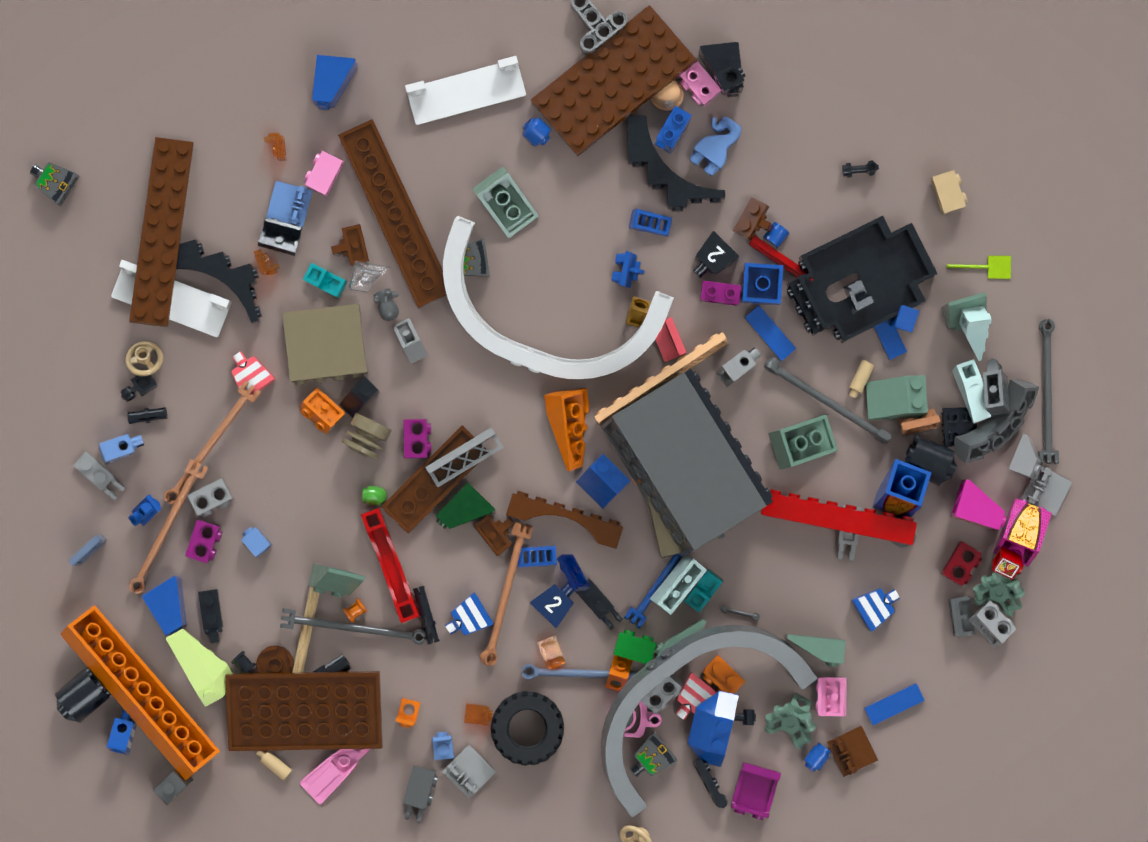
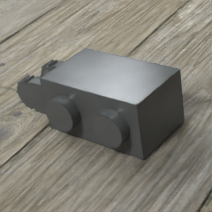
(995, 389)
(419, 790)

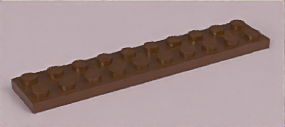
(394, 212)
(161, 232)

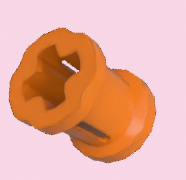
(355, 610)

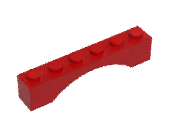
(390, 565)

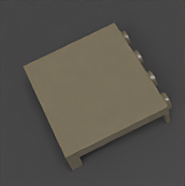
(324, 344)

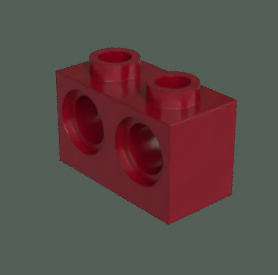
(956, 560)

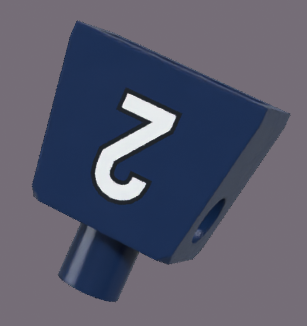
(554, 603)

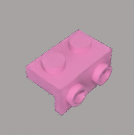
(831, 696)

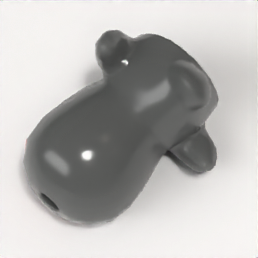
(387, 308)

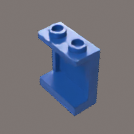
(673, 129)

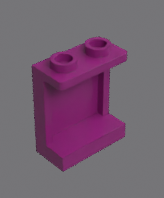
(755, 790)

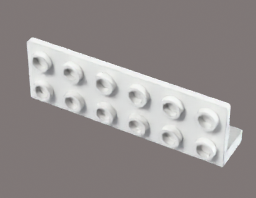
(466, 91)
(188, 306)

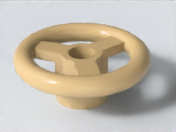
(143, 349)
(639, 834)

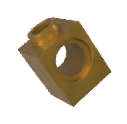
(637, 311)

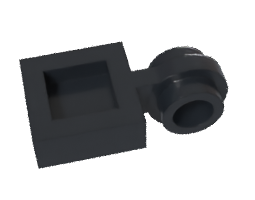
(142, 384)

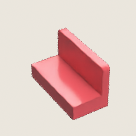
(670, 341)

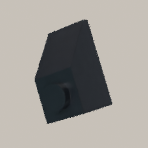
(359, 397)

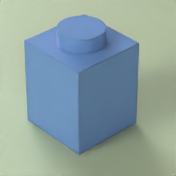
(255, 541)

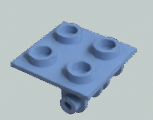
(289, 203)

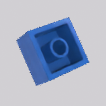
(762, 284)

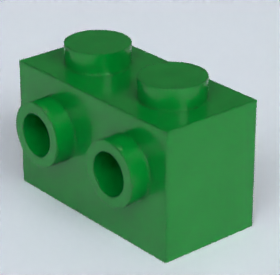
(634, 647)

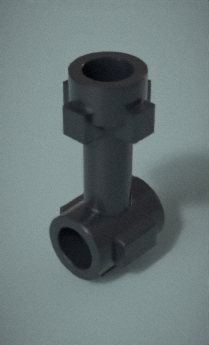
(870, 169)
(748, 717)

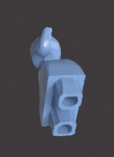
(715, 147)

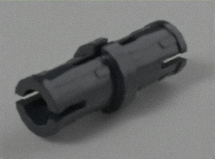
(147, 415)

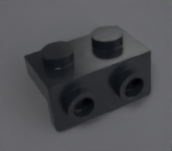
(280, 236)

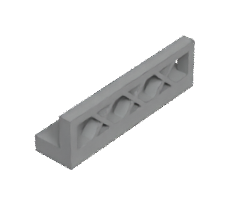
(465, 448)

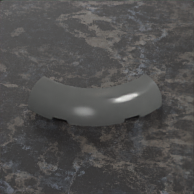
(999, 428)

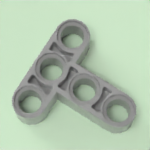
(595, 26)

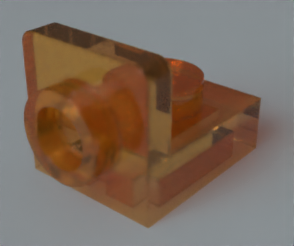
(279, 148)
(263, 260)
(551, 652)
(478, 714)

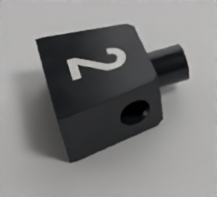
(714, 256)

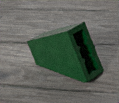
(463, 508)

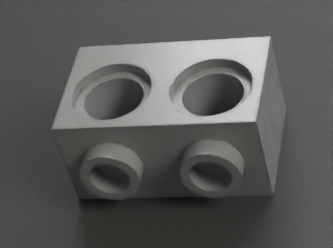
(208, 492)
(989, 627)
(664, 693)

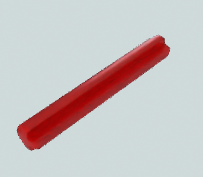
(776, 256)

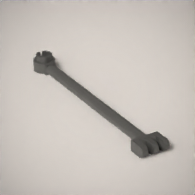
(773, 366)
(1047, 395)
(349, 627)

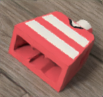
(251, 371)
(692, 694)

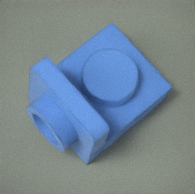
(443, 746)

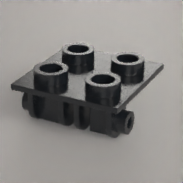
(956, 423)

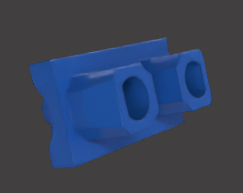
(630, 269)
(145, 511)

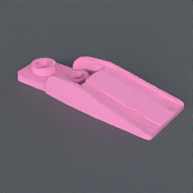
(331, 773)

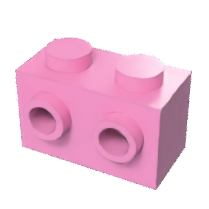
(699, 84)
(324, 173)

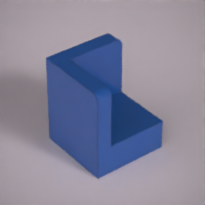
(905, 319)

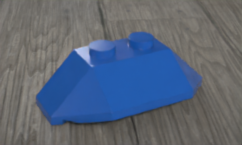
(713, 727)

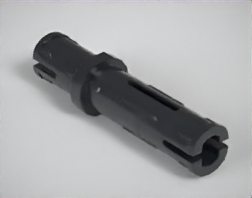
(426, 615)

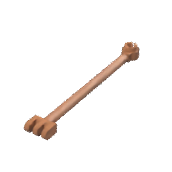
(246, 395)
(193, 473)
(522, 531)

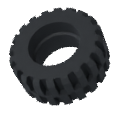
(527, 754)

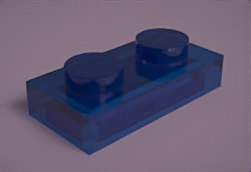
(573, 572)

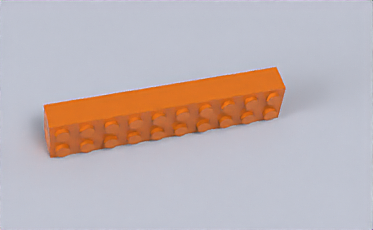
(139, 692)

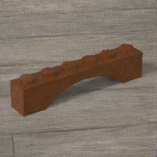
(526, 508)

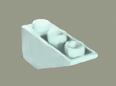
(975, 326)
(971, 389)

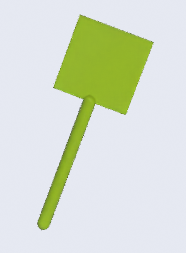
(998, 267)

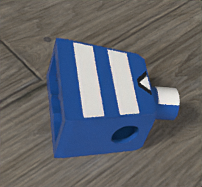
(875, 607)
(469, 616)
(118, 741)

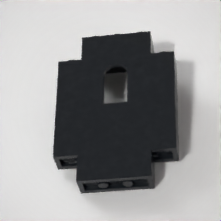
(886, 264)

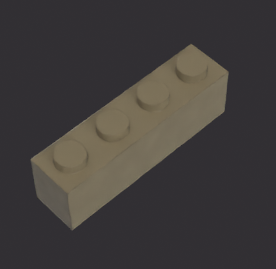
(666, 544)

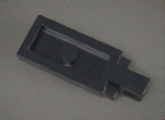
(211, 614)

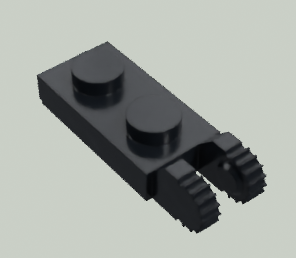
(598, 603)
(710, 783)

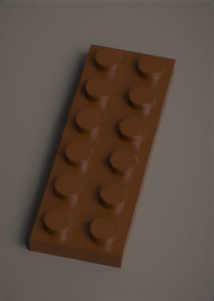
(420, 493)

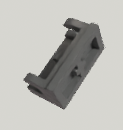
(960, 614)

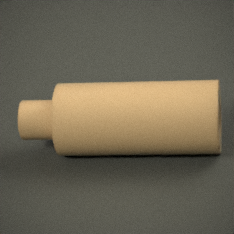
(861, 378)
(274, 764)

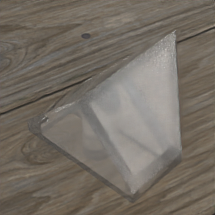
(365, 275)

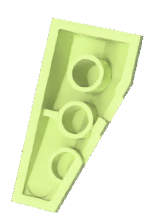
(201, 666)

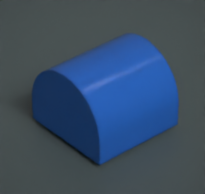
(777, 235)

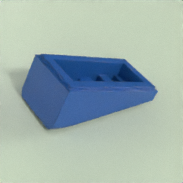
(634, 219)
(552, 555)

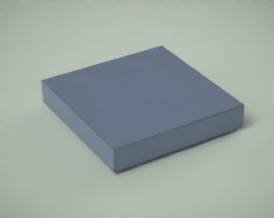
(85, 552)

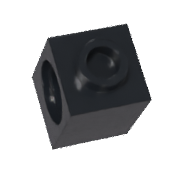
(726, 86)

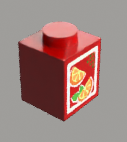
(1007, 563)

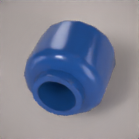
(536, 131)

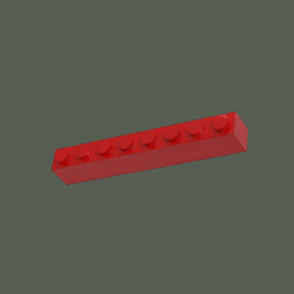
(840, 518)

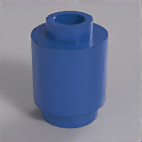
(817, 757)

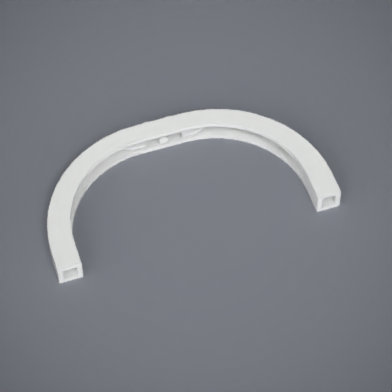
(527, 356)

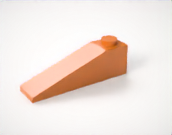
(567, 419)

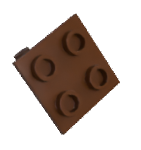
(852, 751)

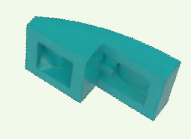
(325, 280)
(703, 590)

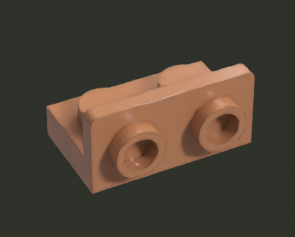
(913, 425)

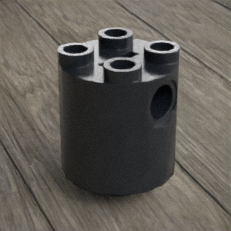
(932, 458)
(81, 696)

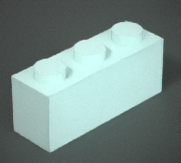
(678, 584)

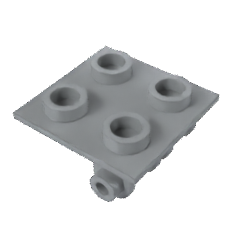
(1047, 490)
(469, 771)

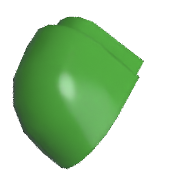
(374, 495)

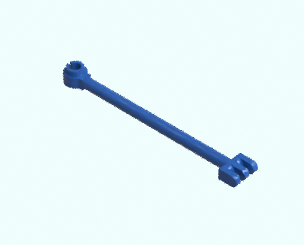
(638, 613)

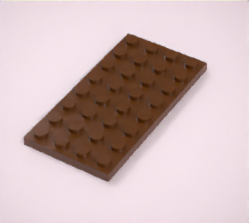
(613, 81)
(304, 711)

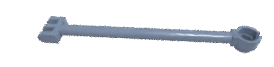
(568, 673)

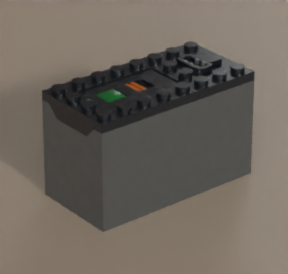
(687, 461)

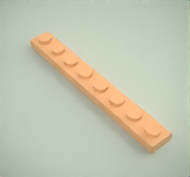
(667, 374)

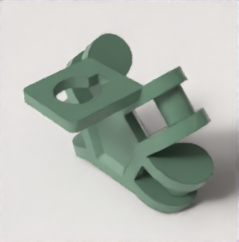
(999, 590)
(792, 720)

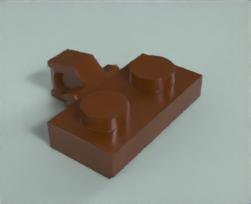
(753, 219)
(352, 245)
(495, 533)

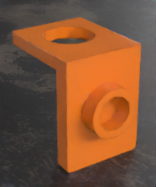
(618, 672)
(407, 720)

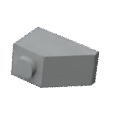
(410, 340)
(1026, 460)

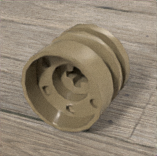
(366, 436)

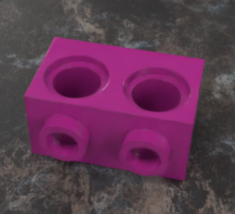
(720, 293)
(411, 438)
(198, 539)

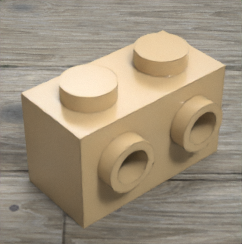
(948, 192)

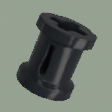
(243, 662)

